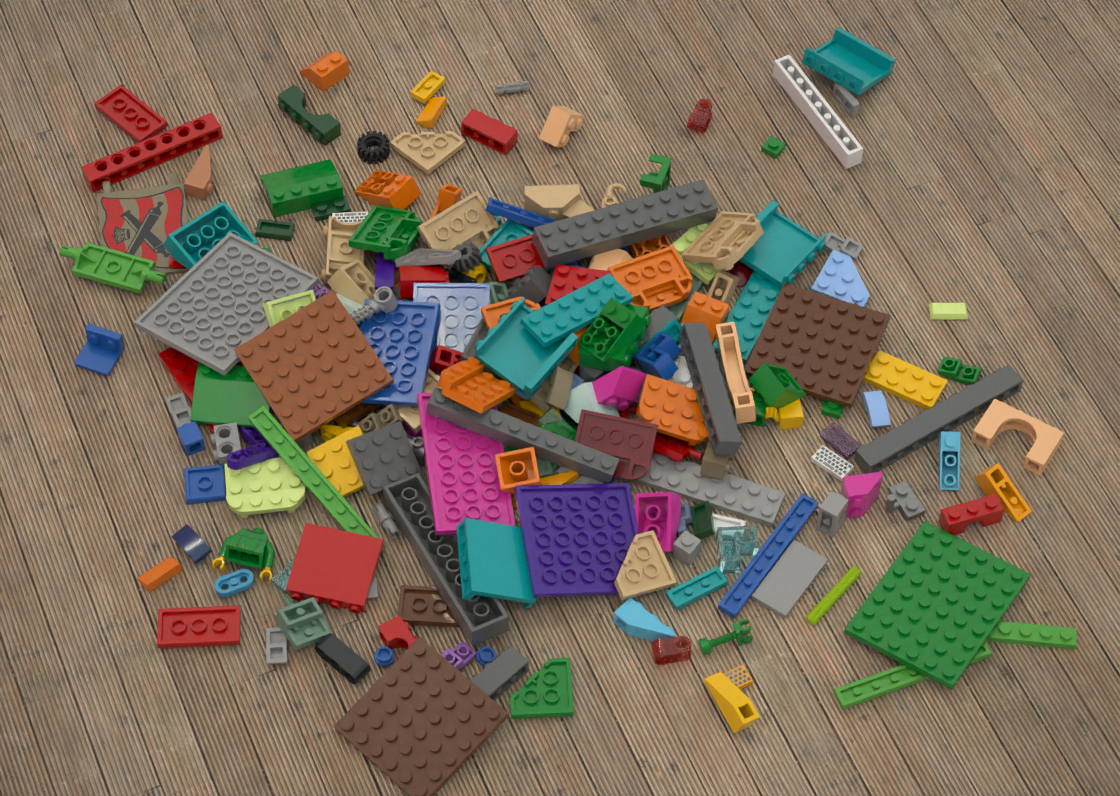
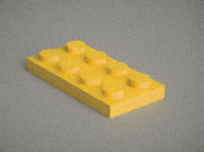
(905, 380)

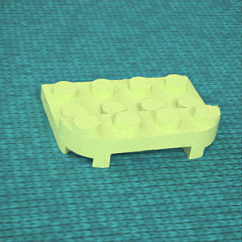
(263, 488)

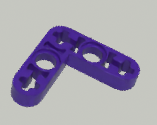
(258, 451)

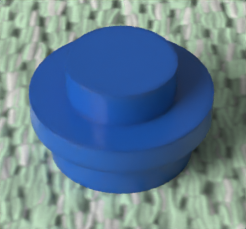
(485, 655)
(384, 656)

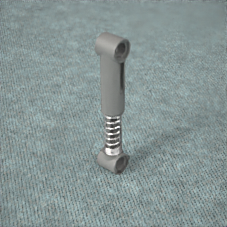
(376, 305)

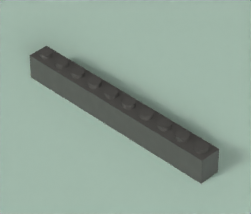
(942, 417)
(525, 435)

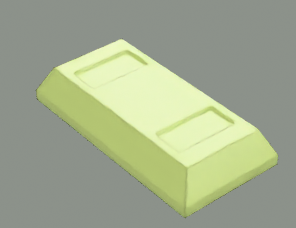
(948, 311)

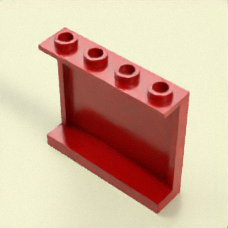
(334, 567)

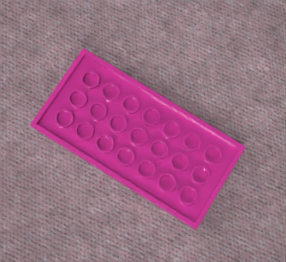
(461, 473)

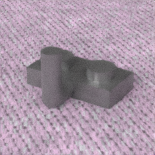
(905, 500)

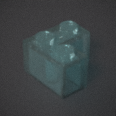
(734, 543)

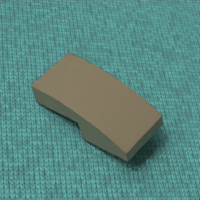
(560, 389)
(385, 417)

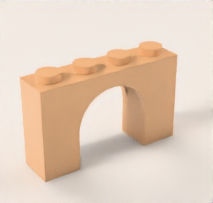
(1004, 417)

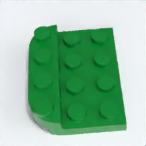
(387, 231)

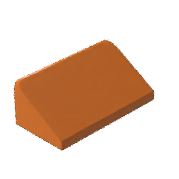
(160, 574)

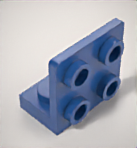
(100, 350)

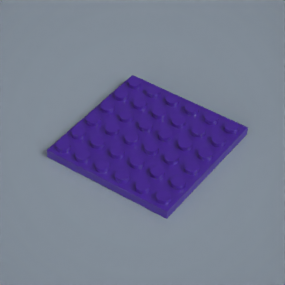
(575, 536)

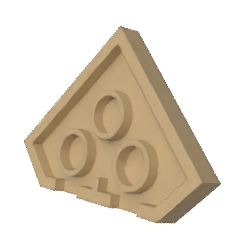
(427, 149)
(644, 568)

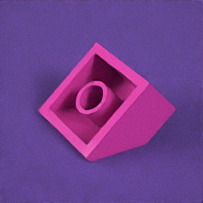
(619, 387)
(861, 492)

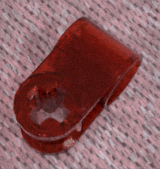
(700, 116)
(669, 650)

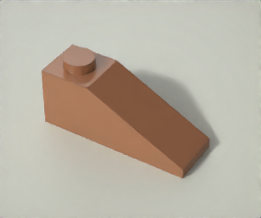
(199, 181)

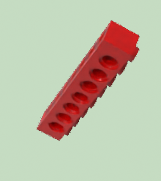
(152, 152)

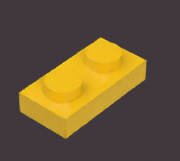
(427, 87)

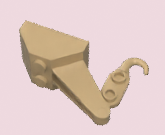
(563, 200)

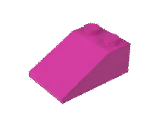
(659, 513)

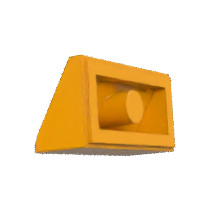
(432, 112)

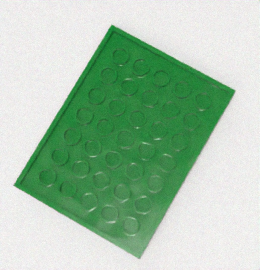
(937, 604)

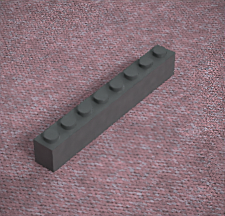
(710, 388)

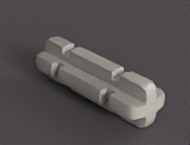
(512, 87)

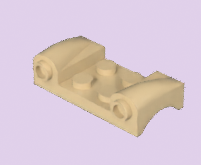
(338, 249)

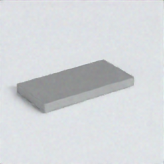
(789, 579)

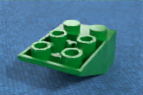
(611, 330)

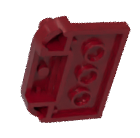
(620, 437)

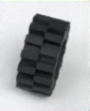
(376, 154)

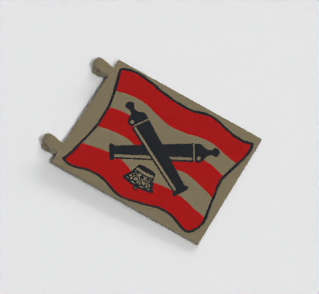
(141, 221)

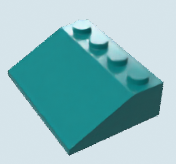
(201, 234)

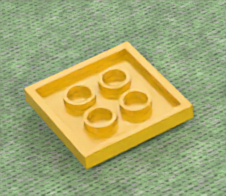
(337, 463)

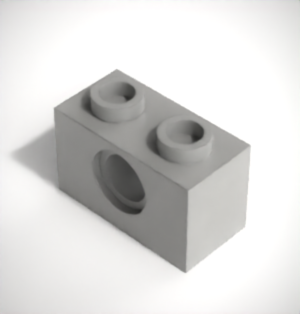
(832, 514)

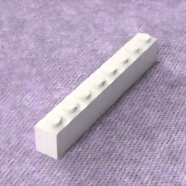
(818, 111)

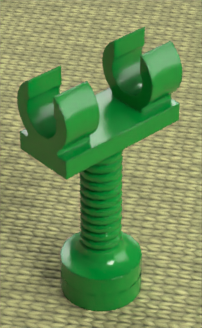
(706, 645)

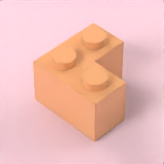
(559, 124)

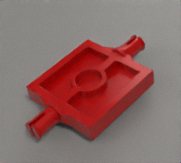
(675, 448)

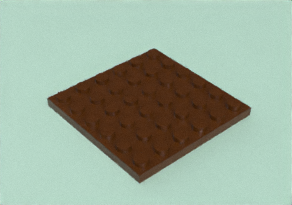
(820, 343)
(421, 721)

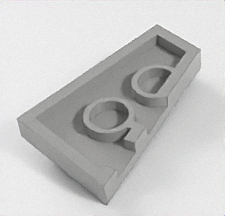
(428, 256)

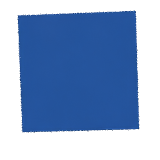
(205, 484)

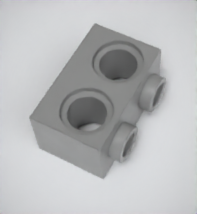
(223, 444)

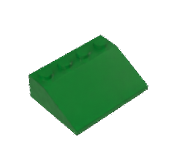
(301, 186)
(225, 398)

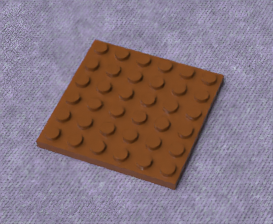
(313, 366)

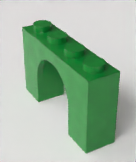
(622, 357)

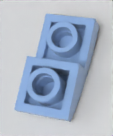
(877, 409)

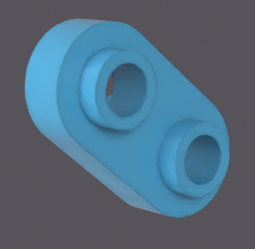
(234, 583)

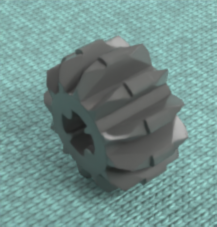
(470, 257)

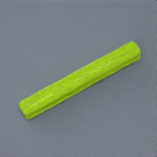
(833, 595)

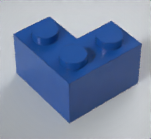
(659, 356)

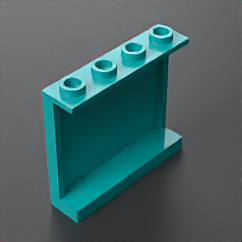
(850, 62)
(782, 248)
(517, 355)
(493, 562)

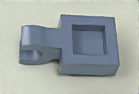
(685, 518)

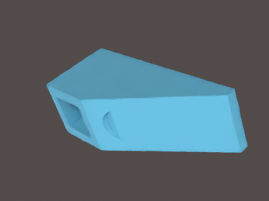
(949, 460)
(639, 623)

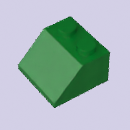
(776, 385)

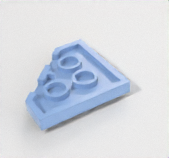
(841, 280)

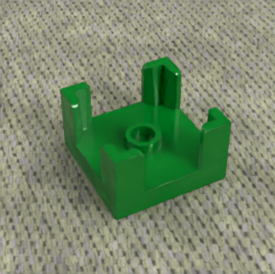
(660, 180)

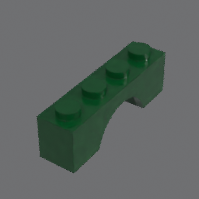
(322, 127)

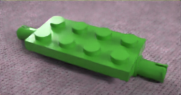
(112, 267)

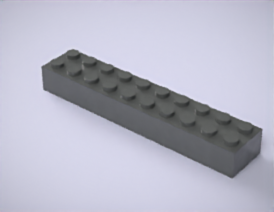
(624, 224)
(412, 510)

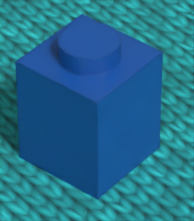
(191, 438)

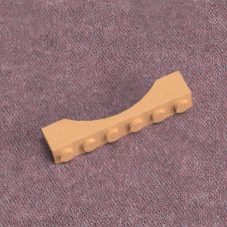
(735, 376)

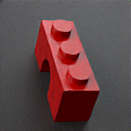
(957, 517)
(396, 634)

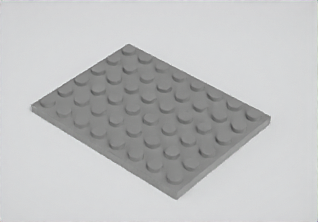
(222, 302)

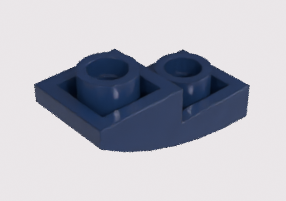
(191, 544)

